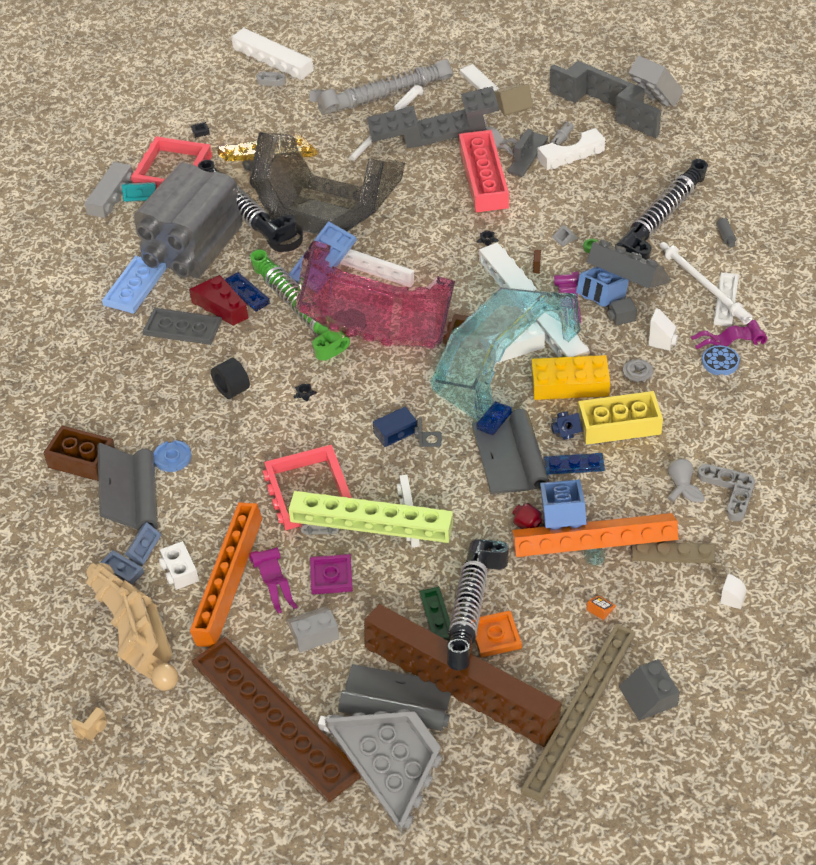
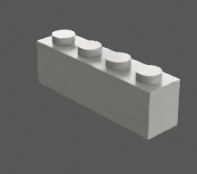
(108, 190)

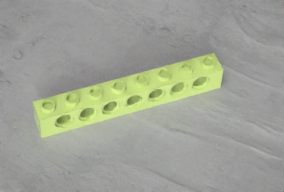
(371, 516)

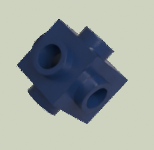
(566, 425)

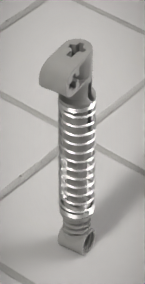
(331, 102)

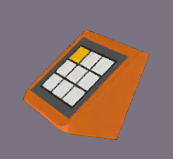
(600, 607)

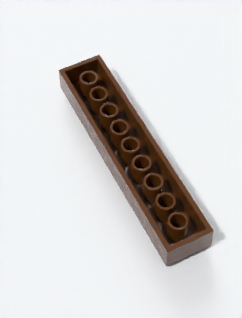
(479, 685)

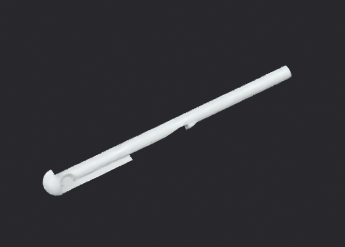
(404, 102)

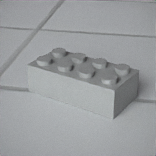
(656, 81)

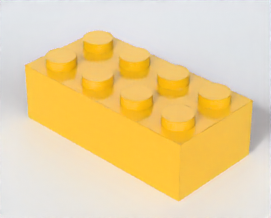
(570, 377)

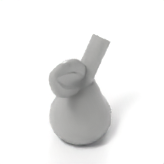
(681, 473)

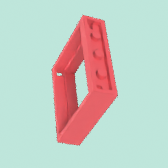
(201, 150)
(296, 461)

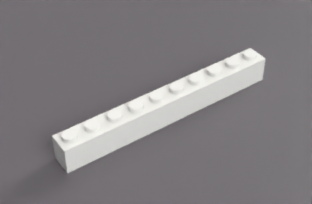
(509, 275)

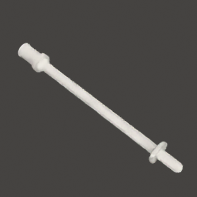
(736, 309)

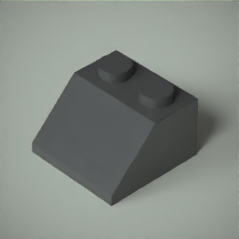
(650, 690)

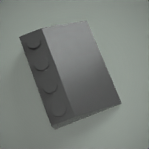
(627, 264)

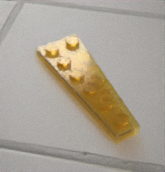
(246, 151)

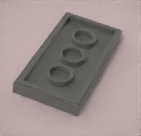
(182, 326)

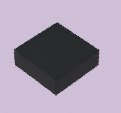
(200, 130)

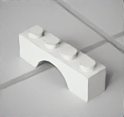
(554, 155)

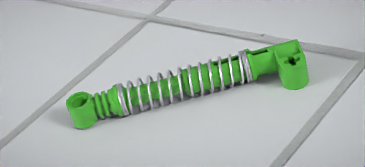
(329, 342)

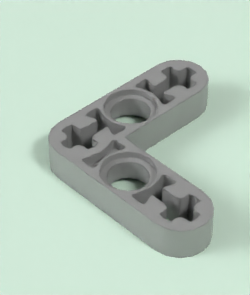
(739, 487)

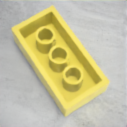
(620, 417)

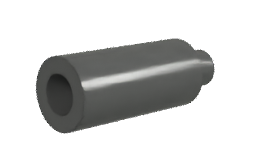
(726, 232)

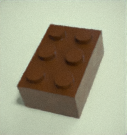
(75, 452)

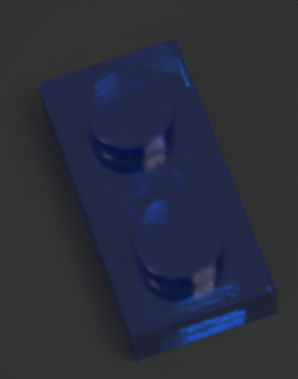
(494, 418)

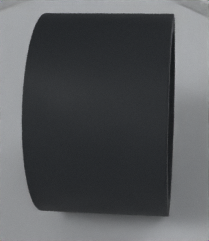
(230, 378)

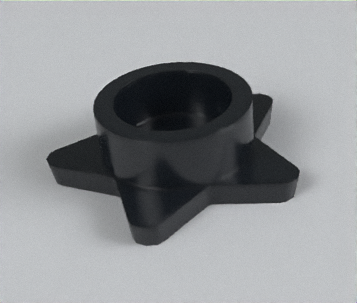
(487, 234)
(304, 387)

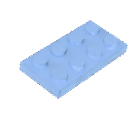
(133, 285)

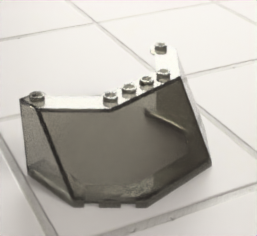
(290, 188)

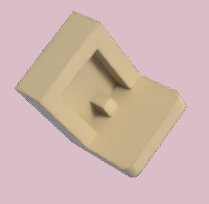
(95, 723)

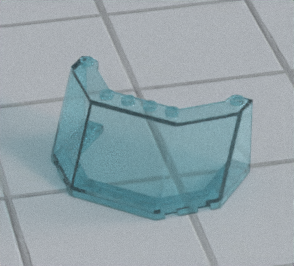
(479, 342)

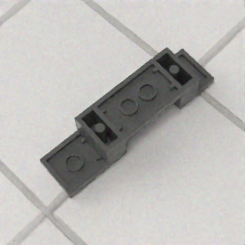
(625, 96)
(436, 128)

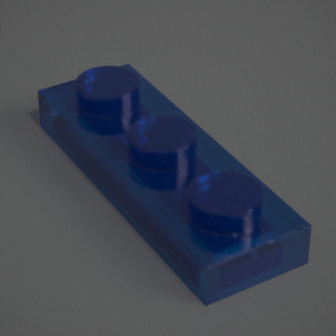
(248, 292)
(574, 463)

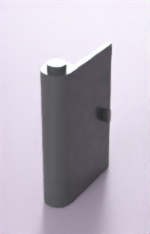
(515, 455)
(127, 487)
(383, 690)

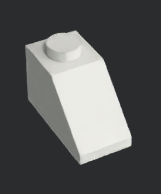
(662, 331)

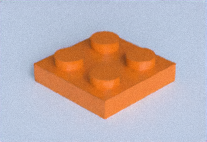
(497, 634)

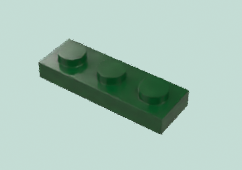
(435, 612)

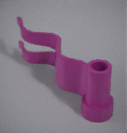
(568, 283)
(751, 332)
(272, 575)

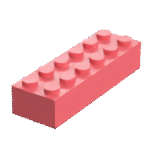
(483, 171)

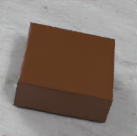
(537, 261)

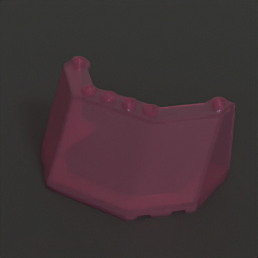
(369, 306)

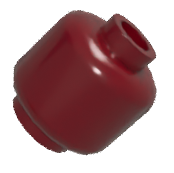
(527, 516)

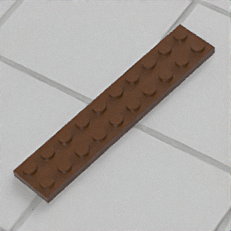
(277, 719)

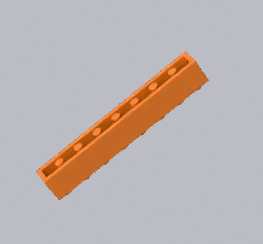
(595, 535)
(226, 575)

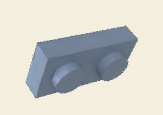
(143, 544)
(123, 567)

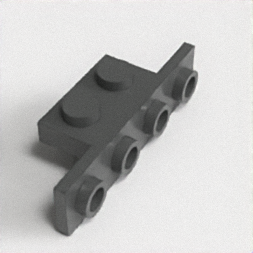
(526, 151)

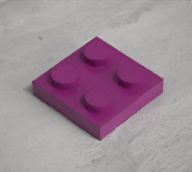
(331, 574)

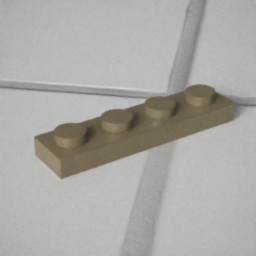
(674, 552)

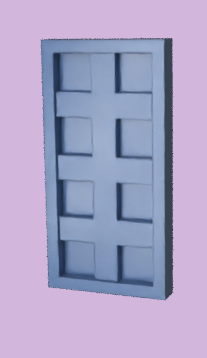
(340, 243)

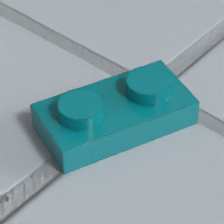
(138, 191)

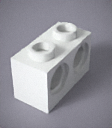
(178, 565)

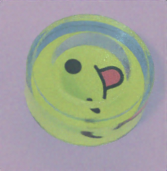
(595, 556)

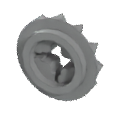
(640, 365)

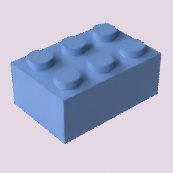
(563, 504)

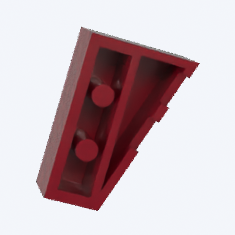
(220, 299)

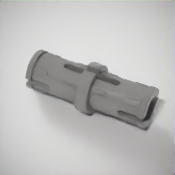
(562, 134)

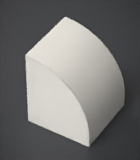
(733, 592)

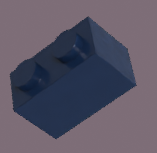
(394, 426)

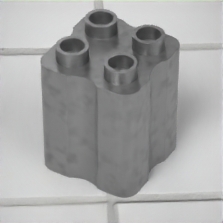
(188, 220)

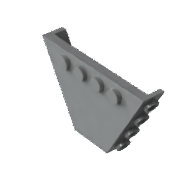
(392, 757)

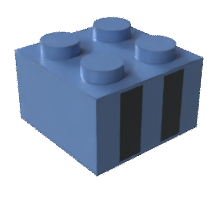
(601, 286)

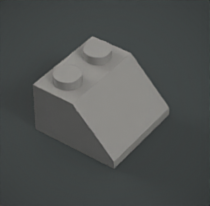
(313, 628)

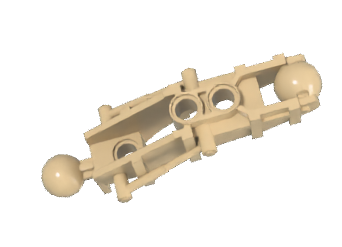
(139, 626)

